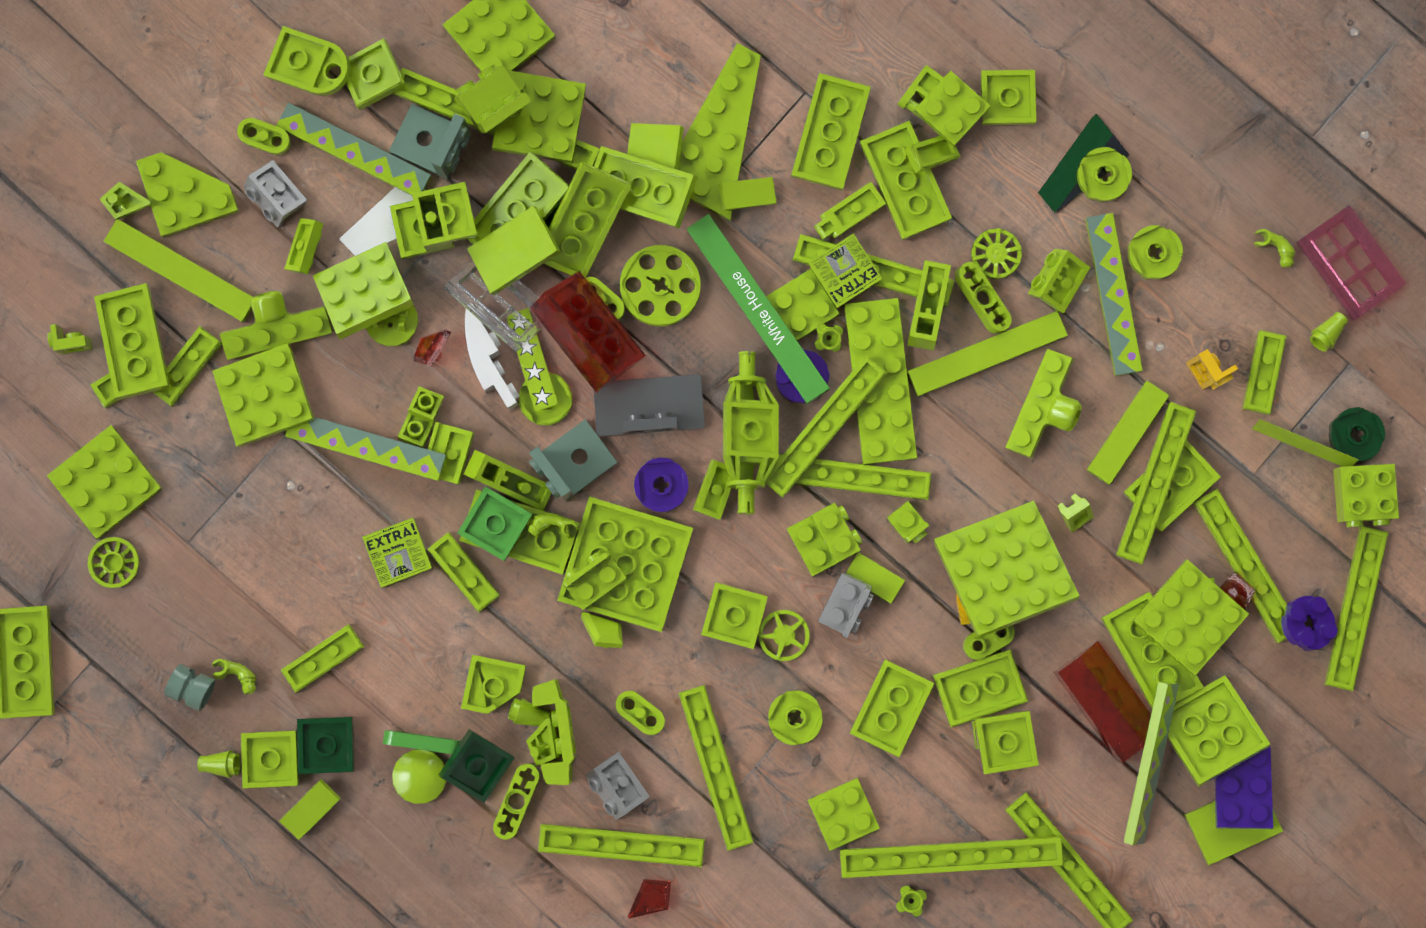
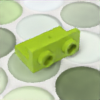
(1059, 279)
(593, 580)

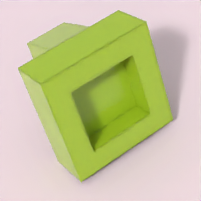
(1076, 514)

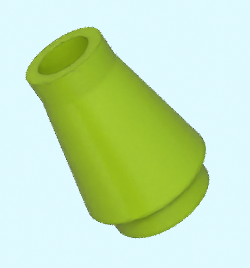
(1327, 333)
(524, 713)
(221, 764)

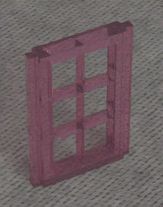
(1331, 277)

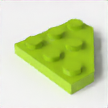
(183, 194)

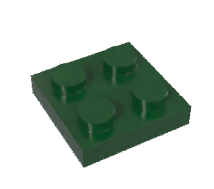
(325, 745)
(476, 766)

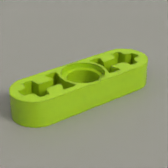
(985, 286)
(517, 778)

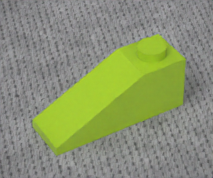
(929, 305)
(508, 480)

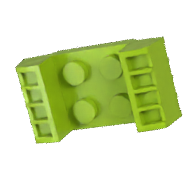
(557, 771)

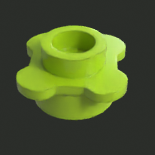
(832, 344)
(914, 908)

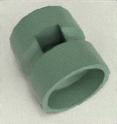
(191, 688)

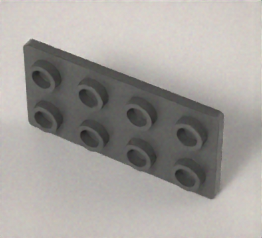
(650, 405)

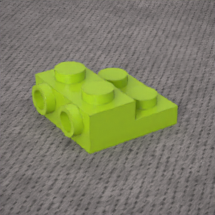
(824, 538)

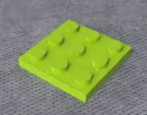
(499, 32)
(545, 124)
(363, 290)
(263, 395)
(104, 482)
(1190, 617)
(1214, 731)

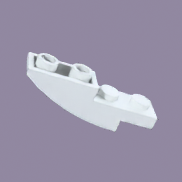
(481, 349)

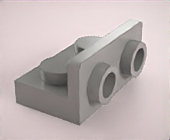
(274, 193)
(845, 604)
(616, 786)

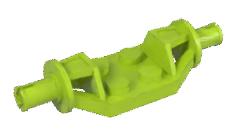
(749, 432)

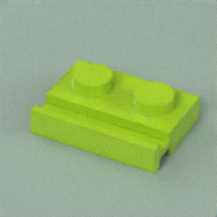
(456, 445)

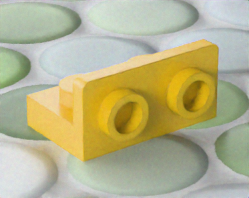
(1207, 371)

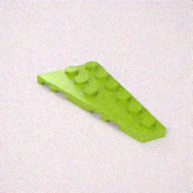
(719, 131)

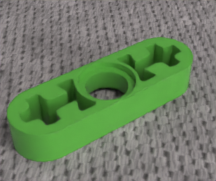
(420, 741)

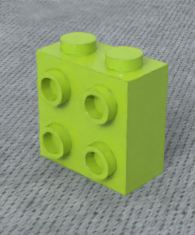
(1366, 494)

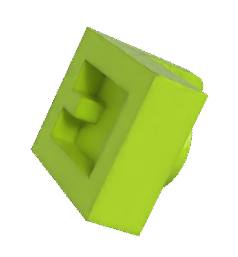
(72, 343)
(908, 523)

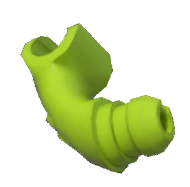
(1285, 249)
(544, 521)
(244, 675)

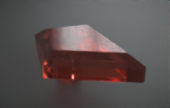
(430, 347)
(1238, 590)
(651, 898)

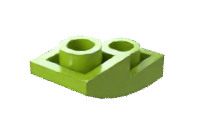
(420, 417)
(309, 809)

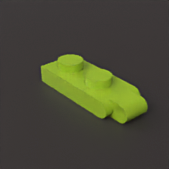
(850, 212)

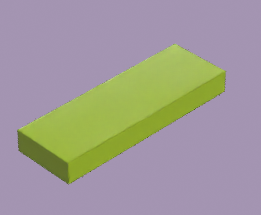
(188, 364)
(1264, 372)
(463, 572)
(322, 658)

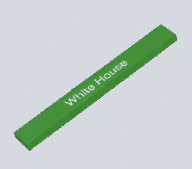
(758, 309)

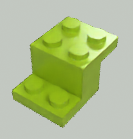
(490, 98)
(433, 220)

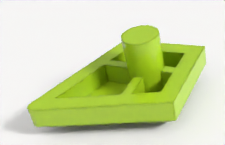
(123, 201)
(603, 631)
(542, 743)

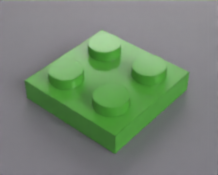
(495, 523)

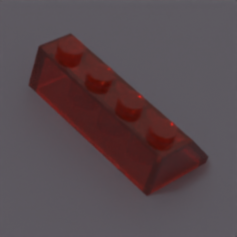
(587, 331)
(1106, 701)

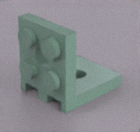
(446, 145)
(557, 464)

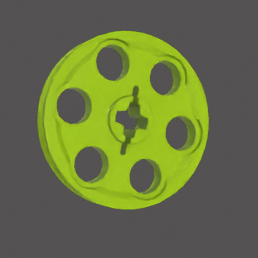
(672, 281)

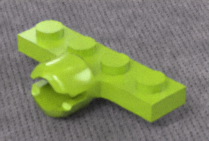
(274, 326)
(1045, 405)

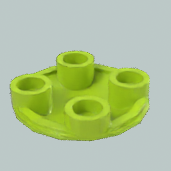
(417, 776)

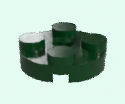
(1363, 420)

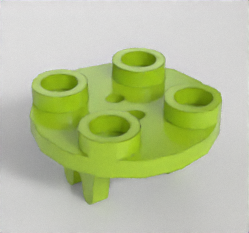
(400, 333)

